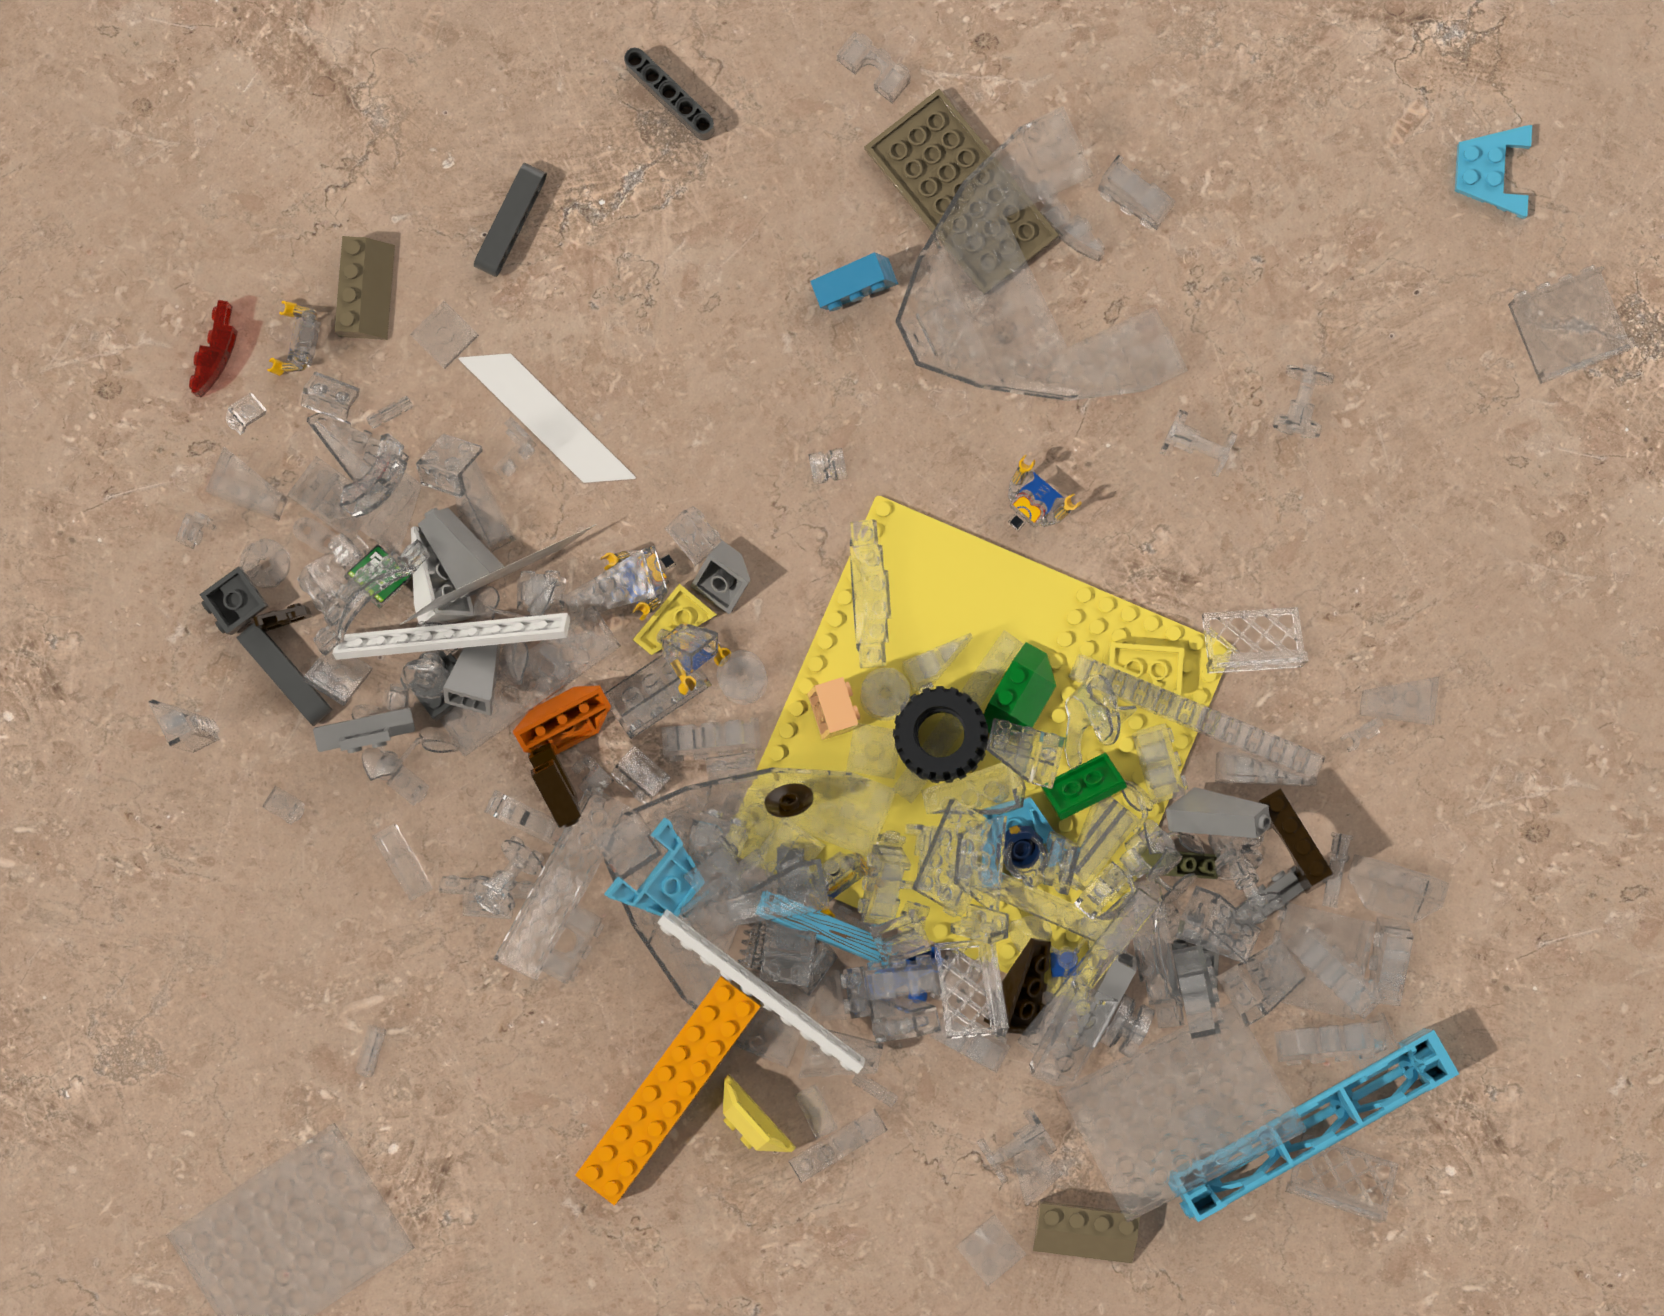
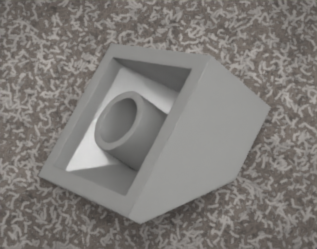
(722, 577)

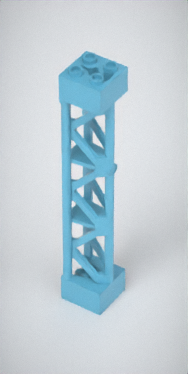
(1423, 1059)

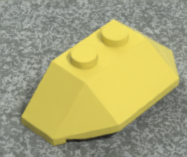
(751, 1120)

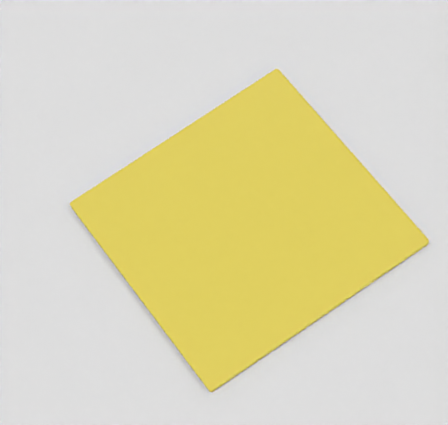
(961, 585)

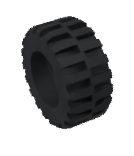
(930, 703)

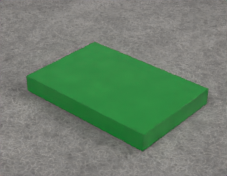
(1084, 786)

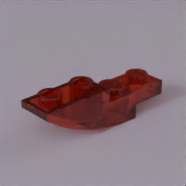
(213, 359)

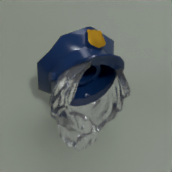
(1025, 855)

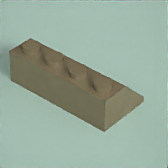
(364, 288)
(1085, 1232)

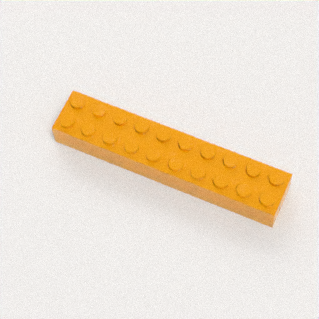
(669, 1090)

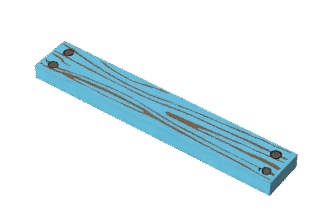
(836, 934)

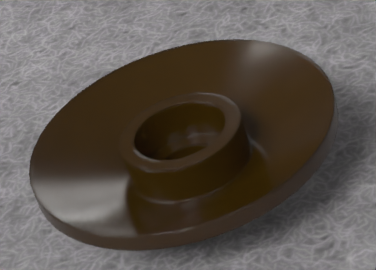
(789, 800)

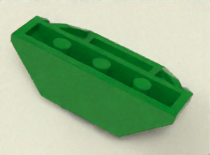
(1022, 689)

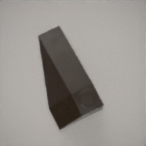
(1025, 985)

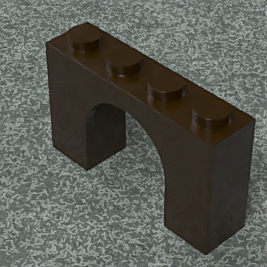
(555, 786)
(1309, 863)

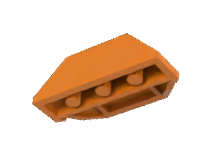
(564, 719)

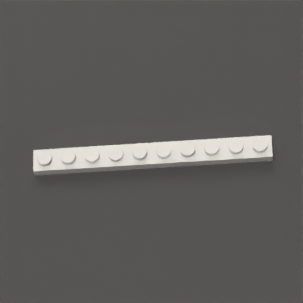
(453, 636)
(754, 986)

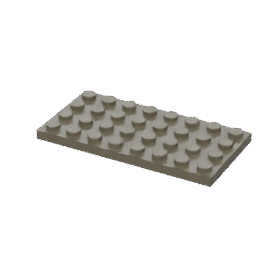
(931, 156)

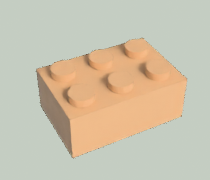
(833, 708)

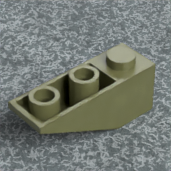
(1195, 863)

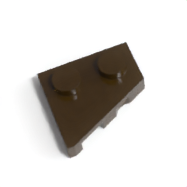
(283, 617)

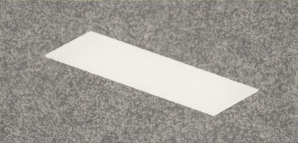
(547, 418)
(497, 574)

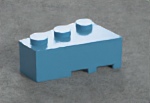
(854, 281)

